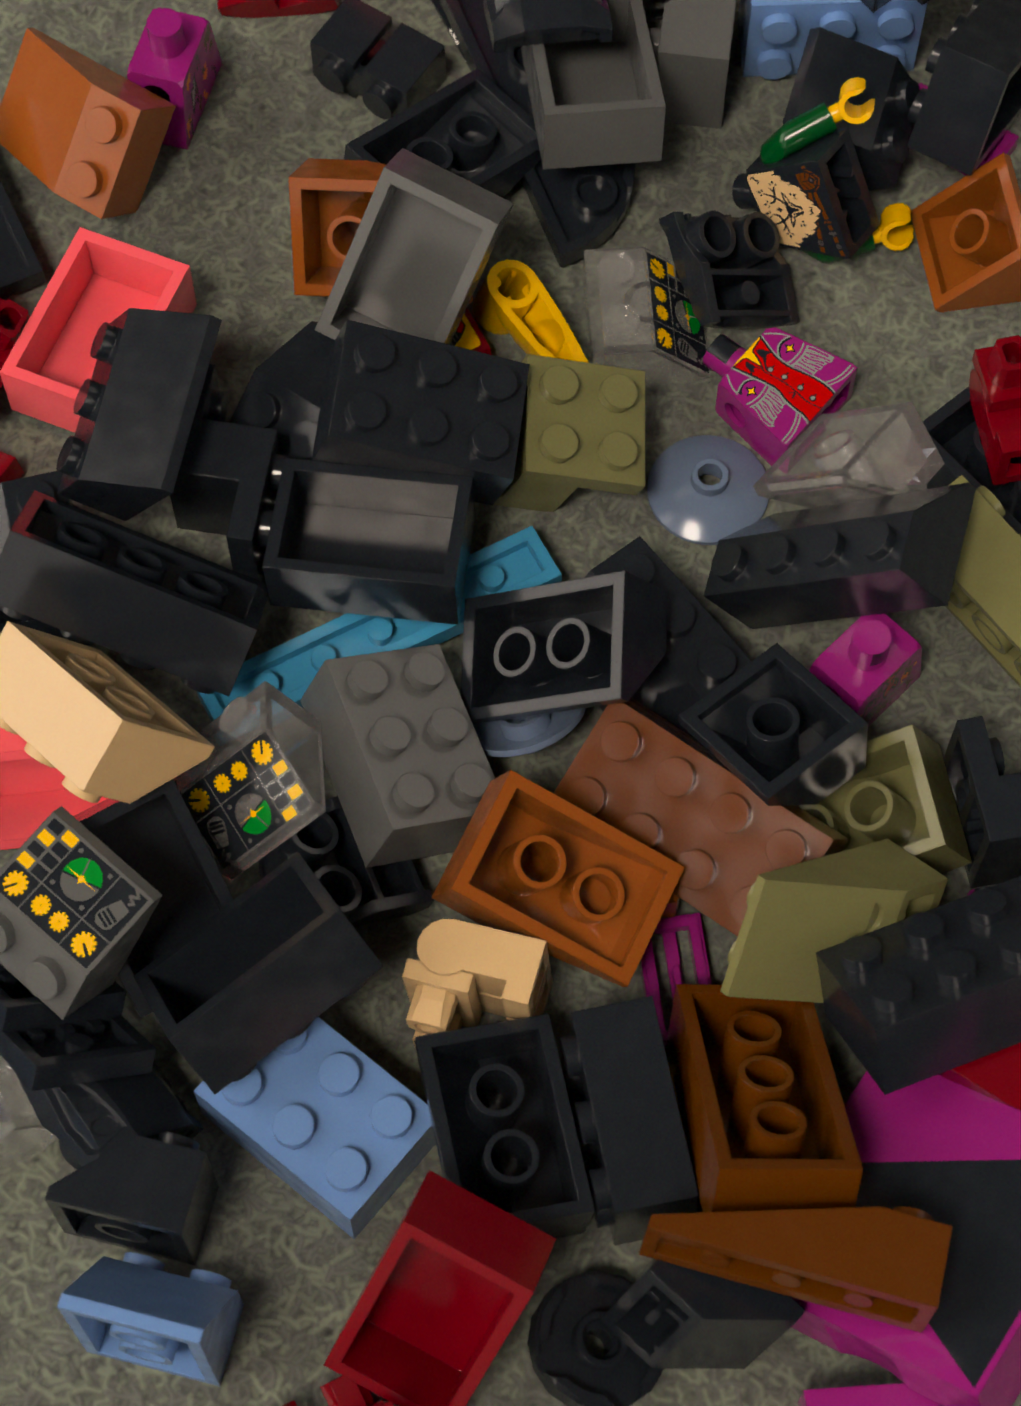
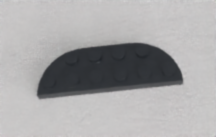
(573, 205)

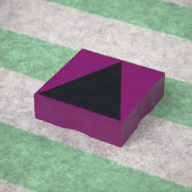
(961, 1164)

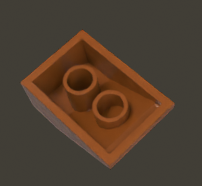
(81, 126)
(325, 214)
(558, 877)

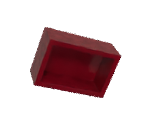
(440, 1298)

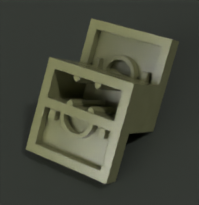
(578, 432)

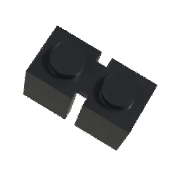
(388, 73)

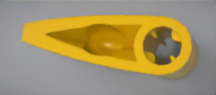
(519, 305)

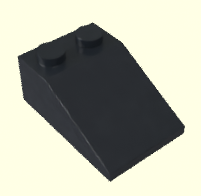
(462, 128)

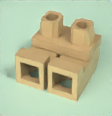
(472, 971)

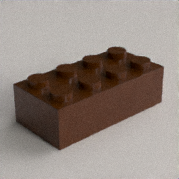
(690, 808)
(760, 1104)

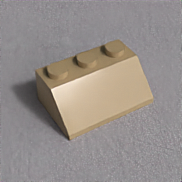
(90, 718)

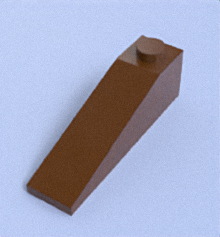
(842, 1258)

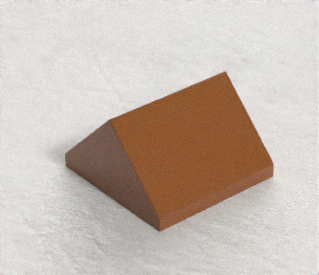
(973, 239)

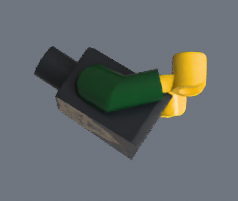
(816, 187)

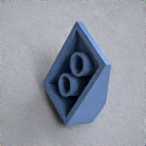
(154, 1316)

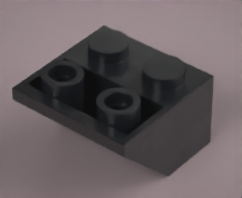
(698, 1319)

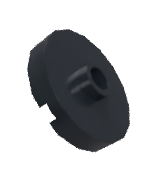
(560, 1349)

